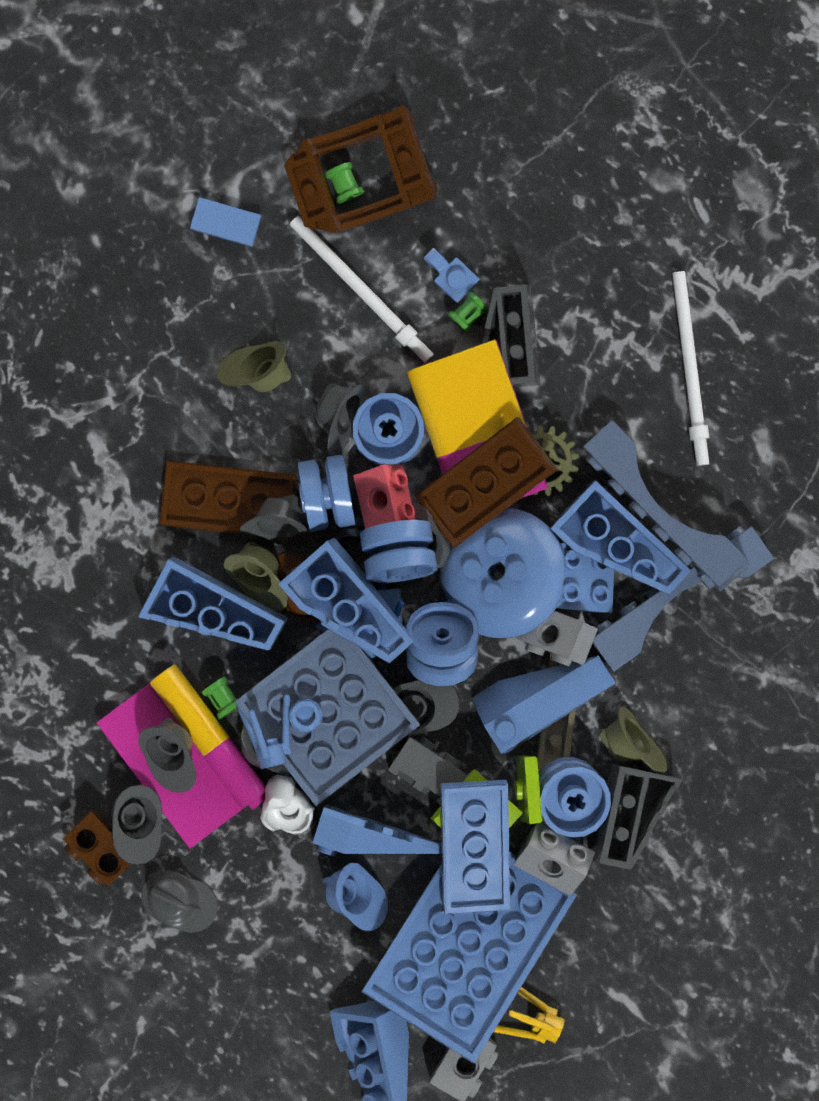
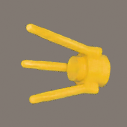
(546, 1025)

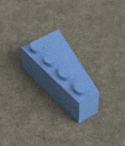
(206, 605)

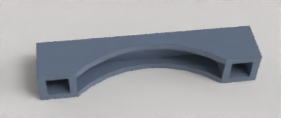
(711, 554)
(625, 637)

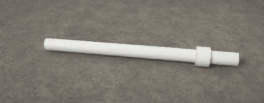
(405, 334)
(698, 432)

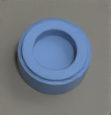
(305, 715)

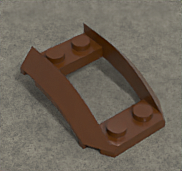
(404, 158)

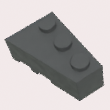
(513, 326)
(425, 768)
(636, 805)

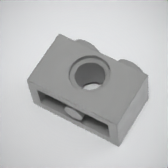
(572, 641)
(554, 858)
(460, 1083)

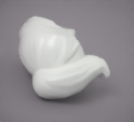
(286, 806)

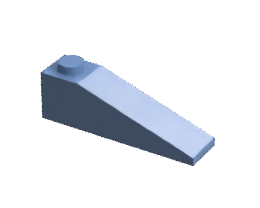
(612, 536)
(338, 594)
(531, 702)
(356, 834)
(376, 1048)

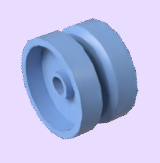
(383, 411)
(325, 493)
(398, 551)
(443, 644)
(589, 791)

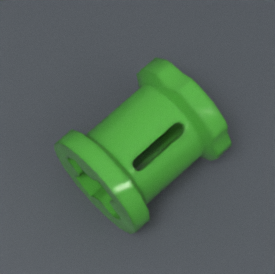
(344, 182)
(464, 318)
(221, 697)

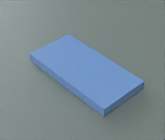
(475, 846)

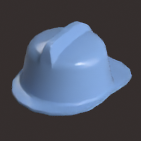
(357, 896)

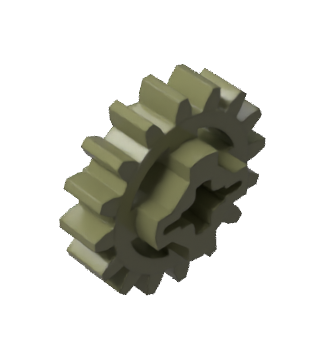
(564, 466)

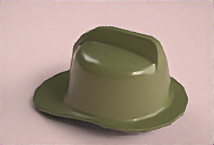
(256, 366)
(256, 574)
(631, 744)

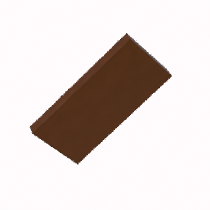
(486, 482)
(217, 495)

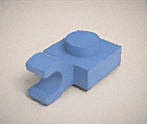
(454, 278)

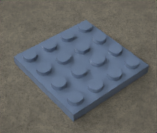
(358, 709)

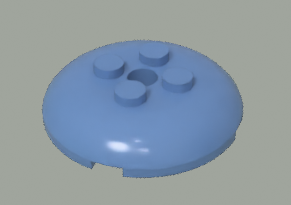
(531, 577)

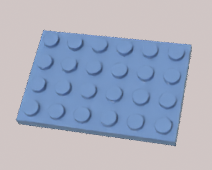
(464, 969)

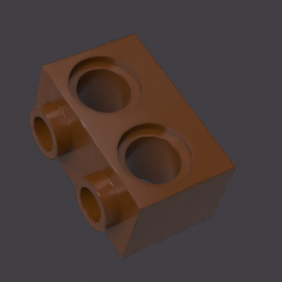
(93, 855)

